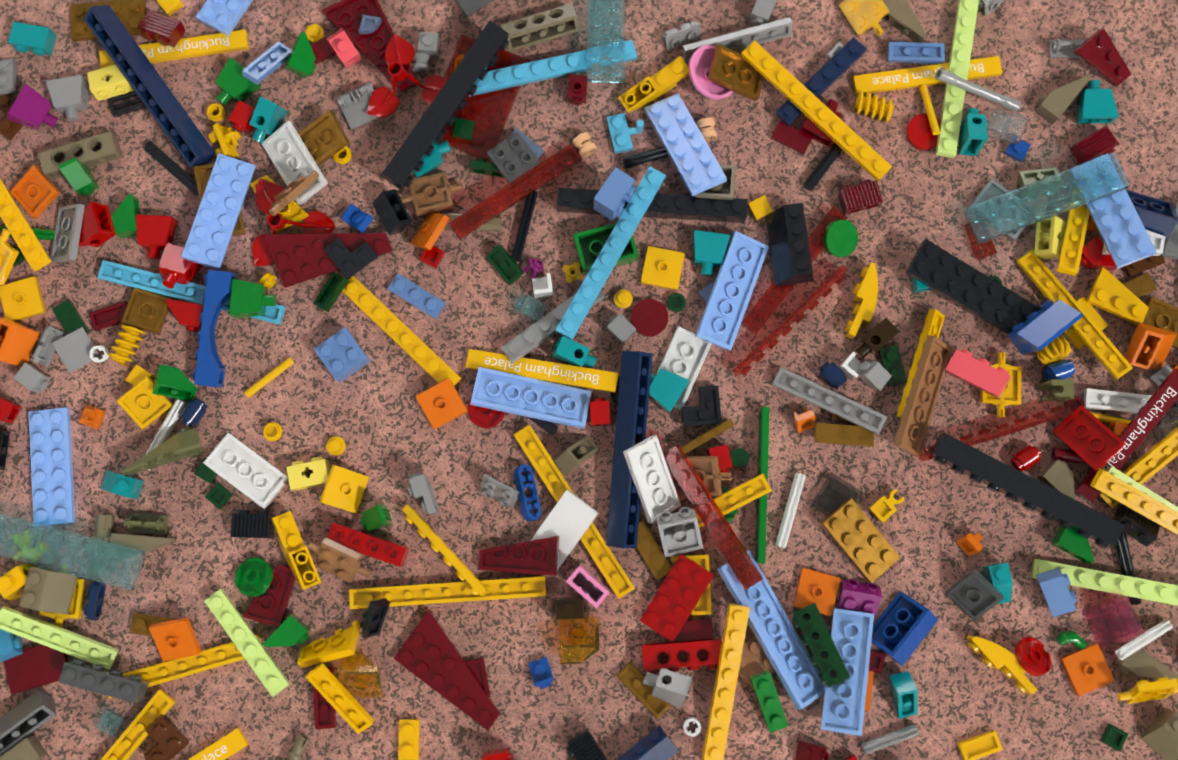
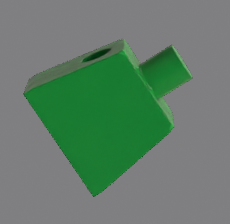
(234, 84)
(249, 299)

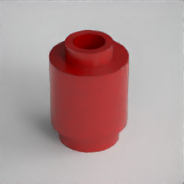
(1026, 458)

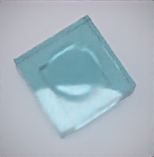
(110, 722)

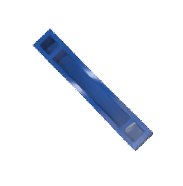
(209, 367)

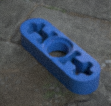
(529, 478)

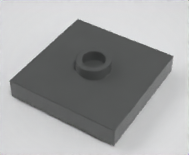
(974, 594)

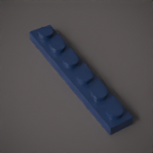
(825, 77)

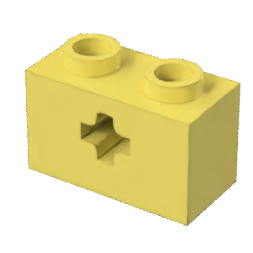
(108, 83)
(1049, 238)
(298, 478)

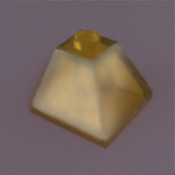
(578, 639)
(360, 676)

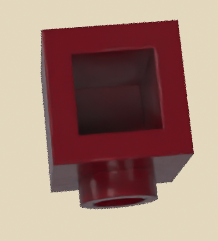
(577, 89)

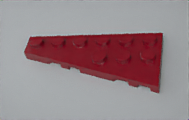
(348, 16)
(303, 255)
(440, 665)

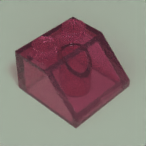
(1113, 621)

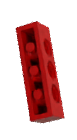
(368, 544)
(651, 651)

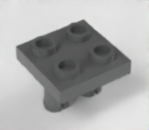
(513, 157)

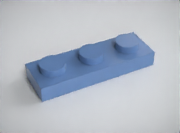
(915, 52)
(267, 63)
(416, 296)

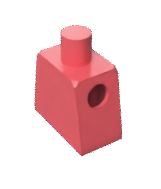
(344, 48)

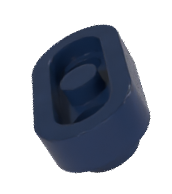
(96, 597)

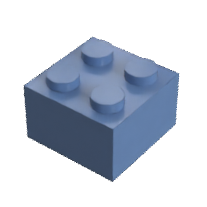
(614, 194)
(342, 355)

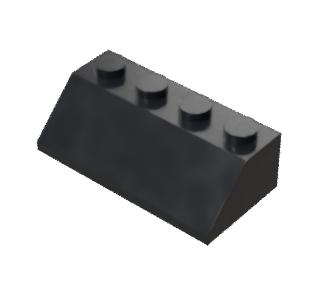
(789, 245)

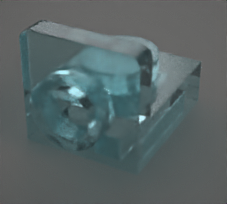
(529, 307)

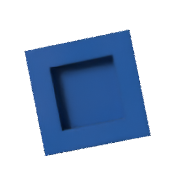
(1017, 151)

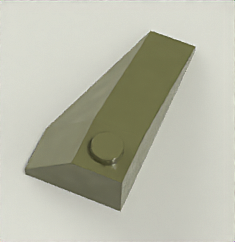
(176, 448)

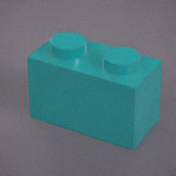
(32, 39)

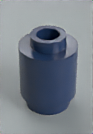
(832, 375)
(193, 412)

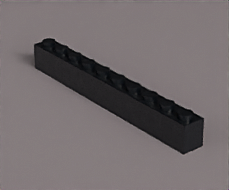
(445, 106)
(662, 206)
(1026, 490)

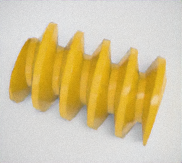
(874, 106)
(126, 345)

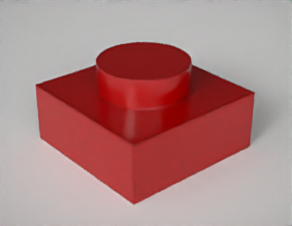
(432, 257)

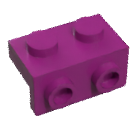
(859, 597)

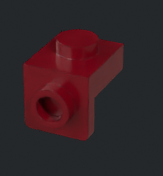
(810, 751)

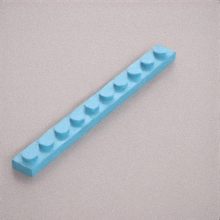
(541, 70)
(610, 253)
(190, 292)

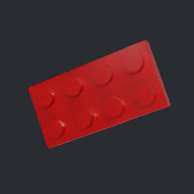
(677, 598)

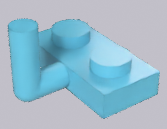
(621, 133)

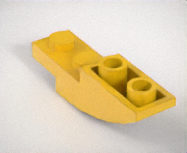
(654, 86)
(866, 295)
(295, 551)
(997, 657)

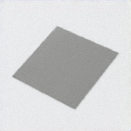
(74, 349)

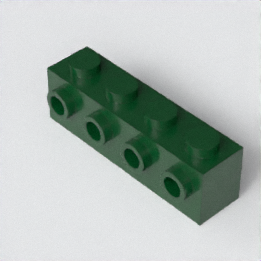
(821, 645)

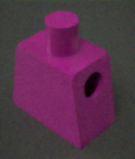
(31, 110)

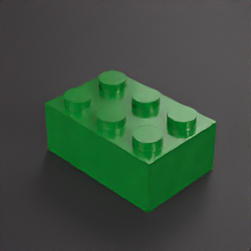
(591, 242)

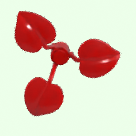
(400, 53)
(264, 196)

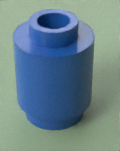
(1059, 370)

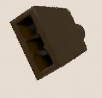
(883, 332)
(569, 608)

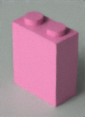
(588, 586)

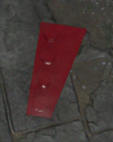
(524, 557)

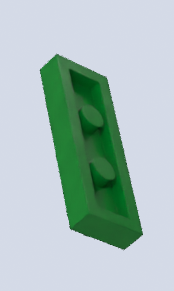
(769, 701)

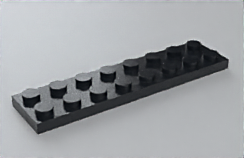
(969, 287)

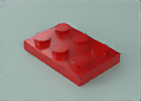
(1089, 438)

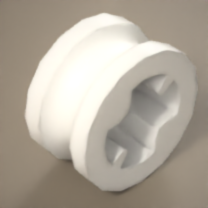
(100, 348)
(686, 724)

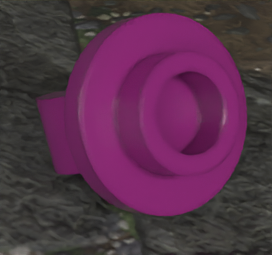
(536, 265)

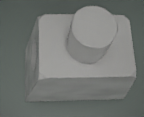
(69, 95)
(669, 686)

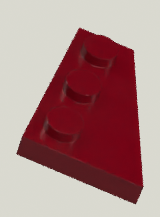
(1104, 57)
(273, 603)

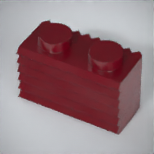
(161, 28)
(1094, 145)
(860, 197)

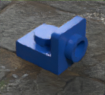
(356, 218)
(541, 672)

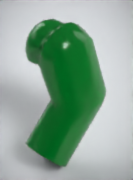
(1071, 637)

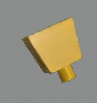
(14, 581)

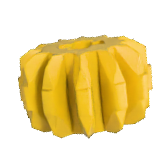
(1054, 351)

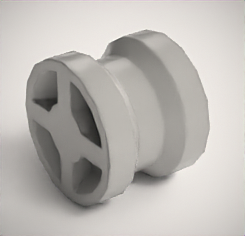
(421, 63)

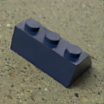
(1154, 213)

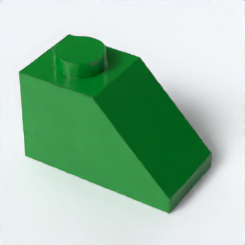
(301, 58)
(79, 177)
(125, 217)
(173, 384)
(376, 518)
(1073, 544)
(289, 633)

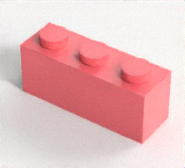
(978, 373)

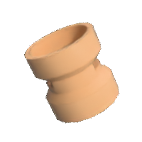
(706, 128)
(584, 145)

